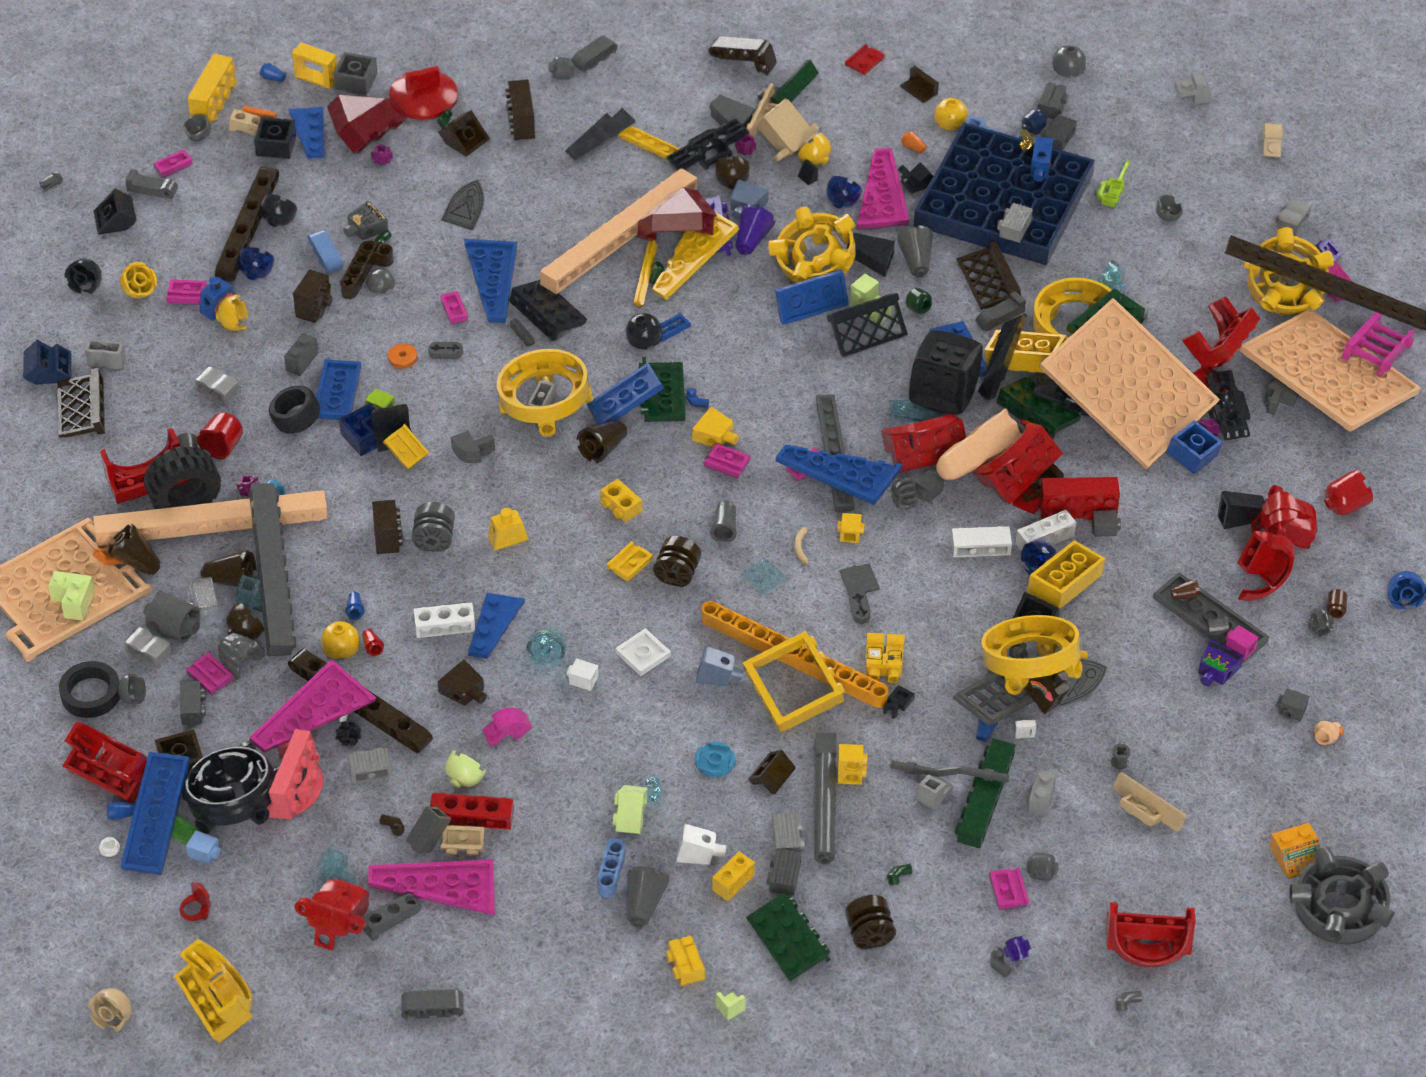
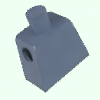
(746, 194)
(717, 668)

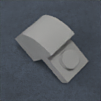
(1195, 87)
(932, 792)

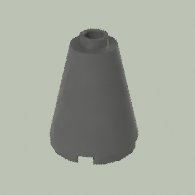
(916, 248)
(644, 894)

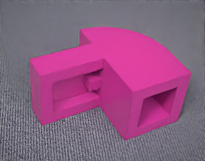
(506, 722)

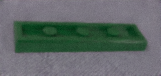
(796, 83)

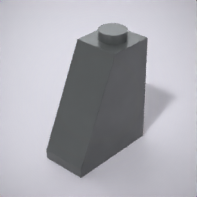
(726, 109)

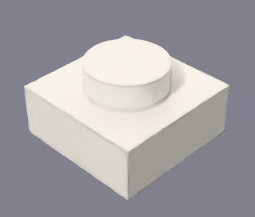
(1024, 729)

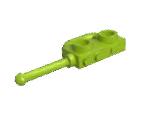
(1115, 188)

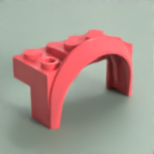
(296, 756)

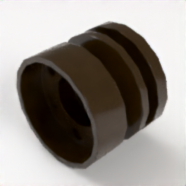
(677, 561)
(870, 922)

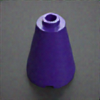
(753, 227)

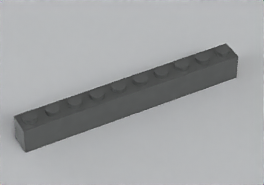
(271, 569)

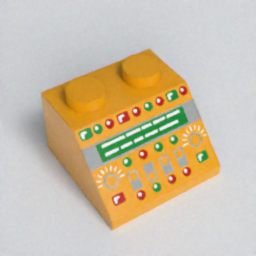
(1294, 848)

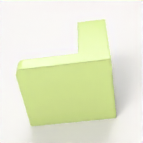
(730, 1004)

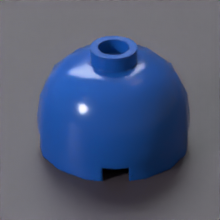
(1406, 586)

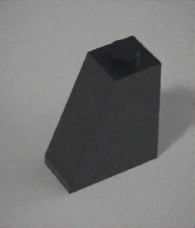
(874, 252)
(1239, 508)

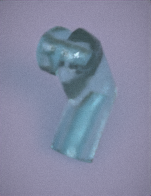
(656, 788)

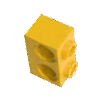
(620, 500)
(851, 764)
(733, 876)

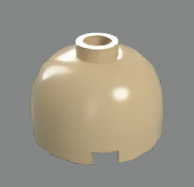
(108, 1005)

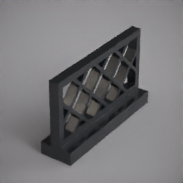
(863, 309)

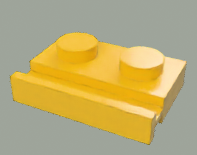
(406, 447)
(629, 561)

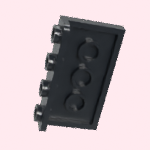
(546, 309)

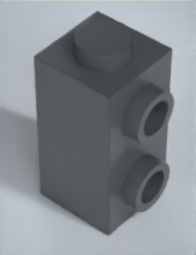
(191, 703)
(428, 829)

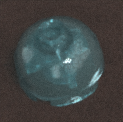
(1113, 276)
(545, 643)

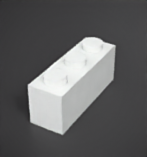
(981, 541)

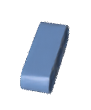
(326, 251)
(613, 858)

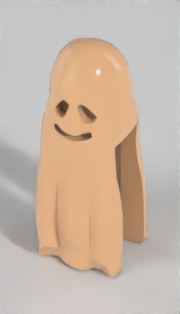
(979, 446)

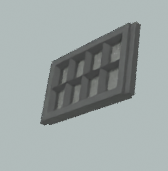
(990, 699)

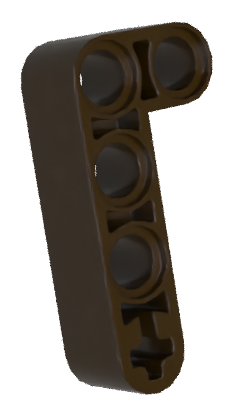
(745, 49)
(367, 255)

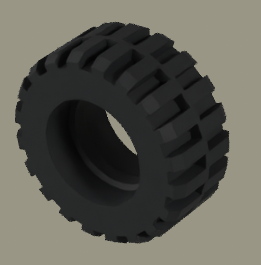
(175, 467)

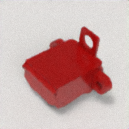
(1287, 517)
(335, 910)

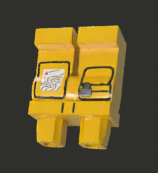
(883, 663)

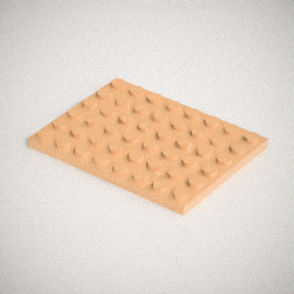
(1308, 360)
(1128, 382)

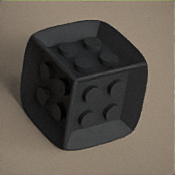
(945, 372)

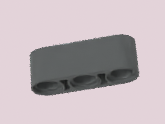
(594, 53)
(432, 1003)

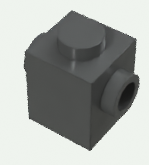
(1292, 704)

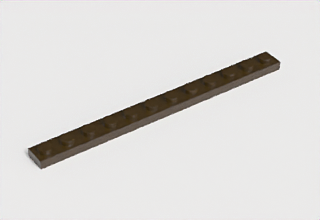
(1326, 282)

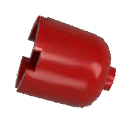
(220, 435)
(1348, 494)

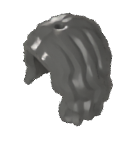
(234, 650)

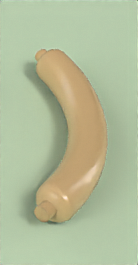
(798, 545)

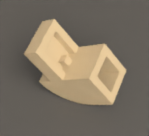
(1272, 137)

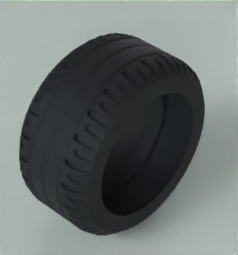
(300, 419)

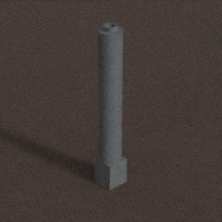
(825, 797)

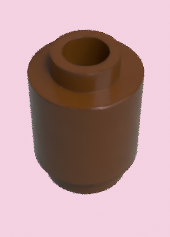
(1337, 603)

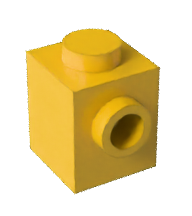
(850, 527)

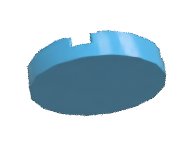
(709, 761)

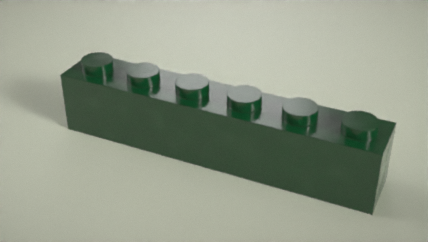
(985, 795)

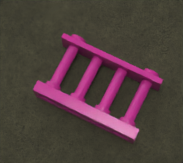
(1366, 332)

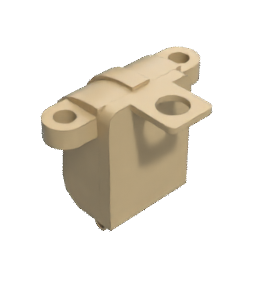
(786, 129)

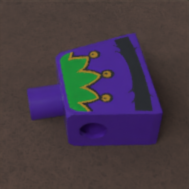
(1219, 663)

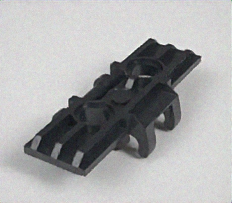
(706, 141)
(1047, 390)
(1234, 405)

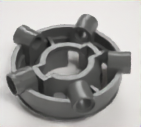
(1342, 924)

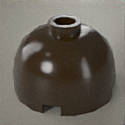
(731, 171)
(242, 622)

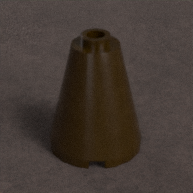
(600, 439)
(134, 550)
(230, 568)

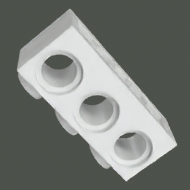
(1051, 529)
(444, 620)

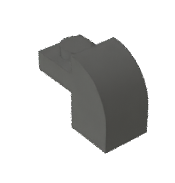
(1279, 393)
(471, 450)

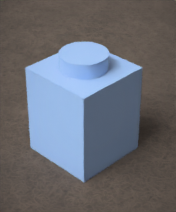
(203, 847)

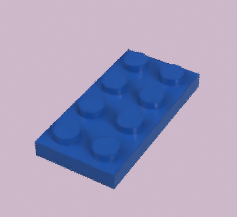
(811, 297)
(338, 388)
(625, 395)

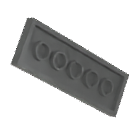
(1204, 608)

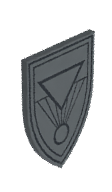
(465, 206)
(1090, 679)

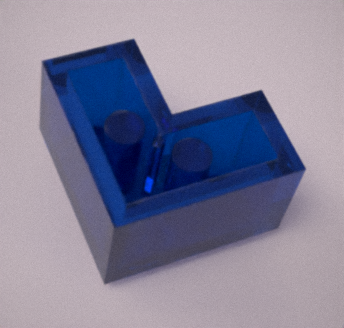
(358, 429)

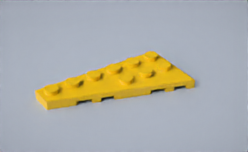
(691, 254)

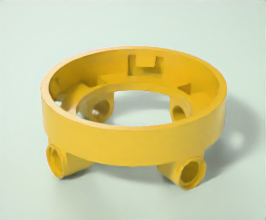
(1053, 296)
(543, 365)
(1049, 634)

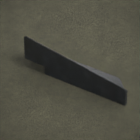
(600, 132)
(1001, 356)

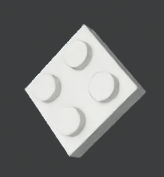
(643, 652)

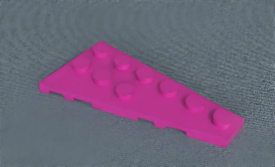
(883, 196)
(319, 702)
(451, 882)

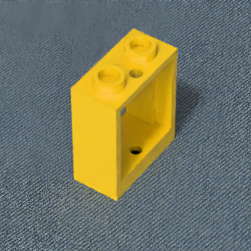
(315, 55)

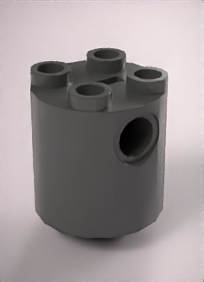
(172, 617)

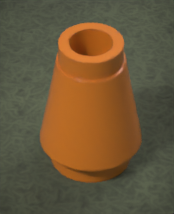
(913, 142)

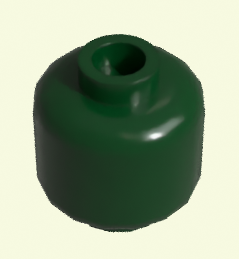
(918, 301)

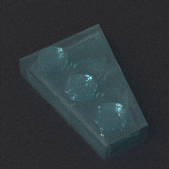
(911, 412)

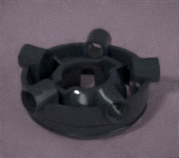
(219, 805)

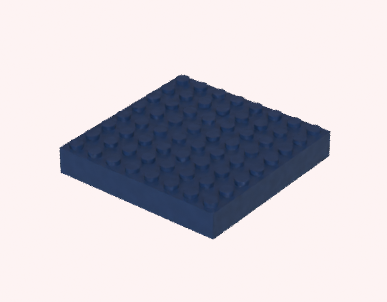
(988, 174)

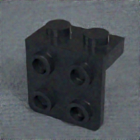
(387, 421)

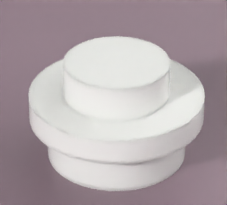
(109, 847)

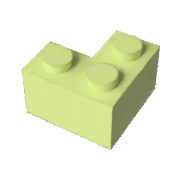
(865, 290)
(73, 592)
(631, 807)

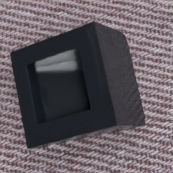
(808, 172)

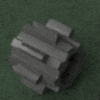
(1321, 623)

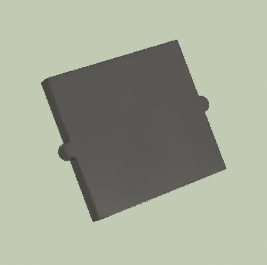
(859, 579)

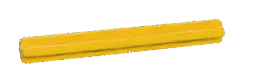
(645, 273)

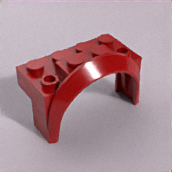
(1232, 329)
(929, 441)
(1023, 460)
(128, 481)
(115, 770)
(1159, 928)

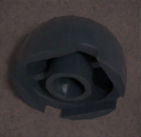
(277, 211)
(82, 272)
(643, 331)

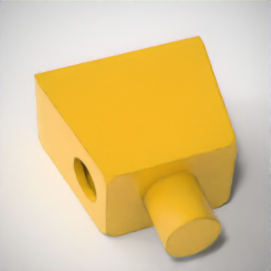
(714, 429)
(506, 529)

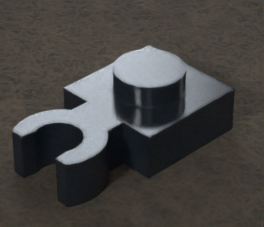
(898, 699)

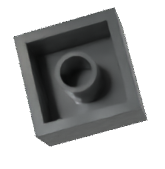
(355, 73)

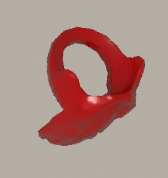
(199, 895)

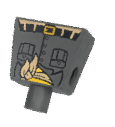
(365, 222)

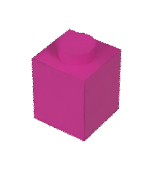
(1241, 641)

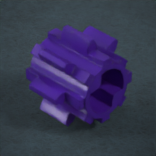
(1017, 948)

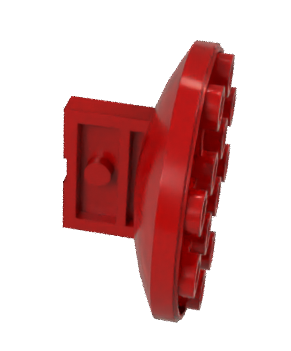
(424, 93)

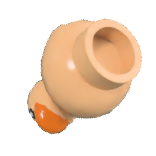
(1327, 732)

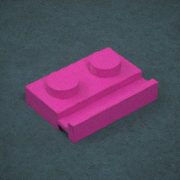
(185, 291)
(727, 460)
(210, 673)
(1008, 888)

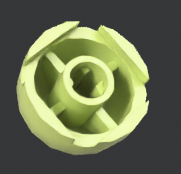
(463, 770)

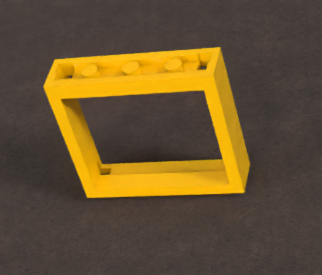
(808, 711)

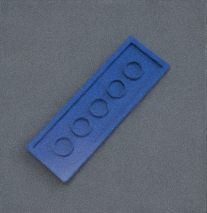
(155, 813)

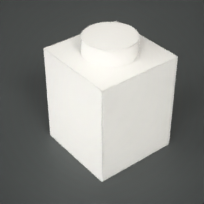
(583, 674)

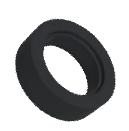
(83, 671)

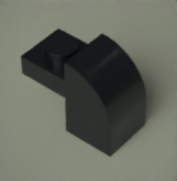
(916, 179)

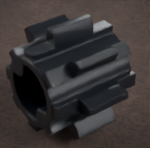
(348, 734)

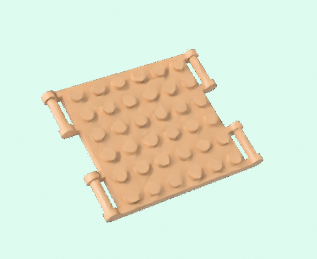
(27, 596)

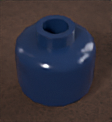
(1034, 121)

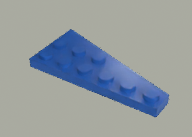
(493, 272)
(844, 472)

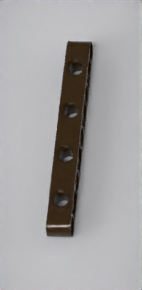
(246, 223)
(377, 713)

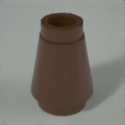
(1186, 590)

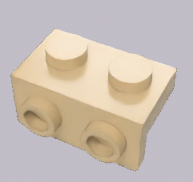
(463, 839)

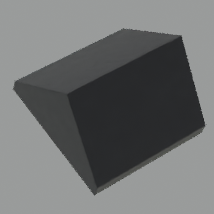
(1032, 605)

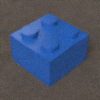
(1194, 447)

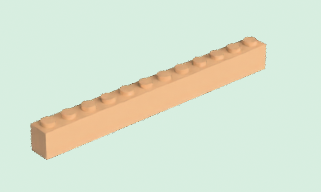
(610, 235)
(207, 517)

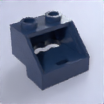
(56, 358)

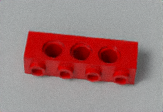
(475, 810)

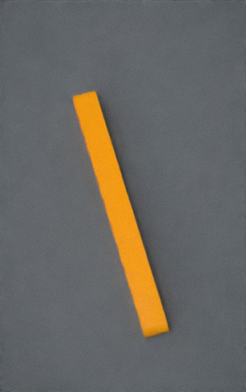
(763, 638)

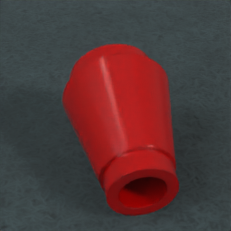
(372, 643)

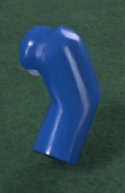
(694, 400)

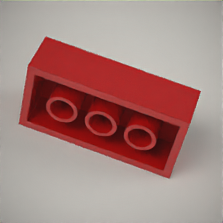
(1078, 496)

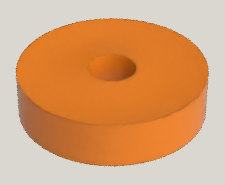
(397, 351)

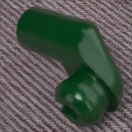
(444, 118)
(384, 236)
(656, 270)
(898, 871)

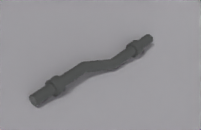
(987, 774)

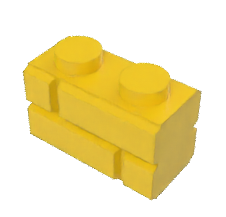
(685, 960)

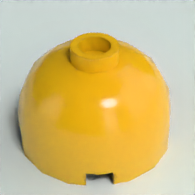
(950, 114)
(816, 151)
(138, 280)
(230, 311)
(340, 640)

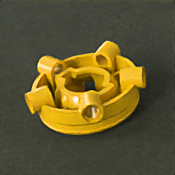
(820, 229)
(1288, 295)

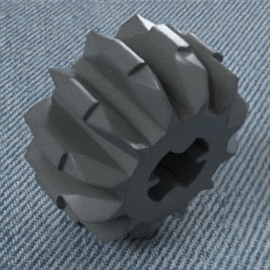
(904, 493)

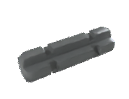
(522, 332)

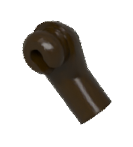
(394, 822)

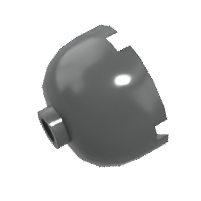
(1069, 61)

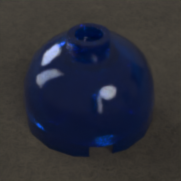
(842, 192)
(254, 263)
(1036, 554)

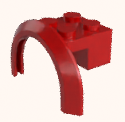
(1268, 557)

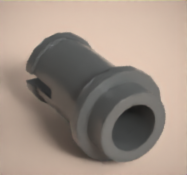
(51, 181)

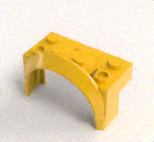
(228, 987)

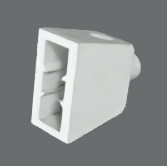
(698, 846)

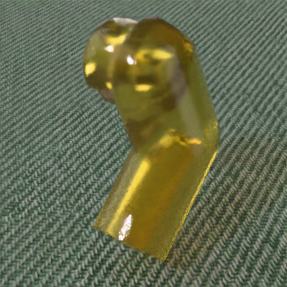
(1028, 140)

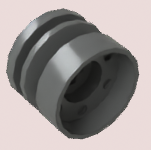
(433, 527)

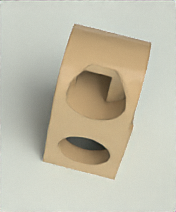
(244, 122)

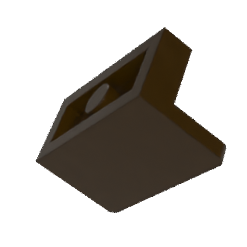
(920, 85)
(773, 771)

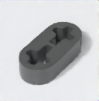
(445, 350)
(855, 607)

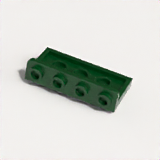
(1128, 304)
(670, 401)
(1024, 405)
(788, 936)

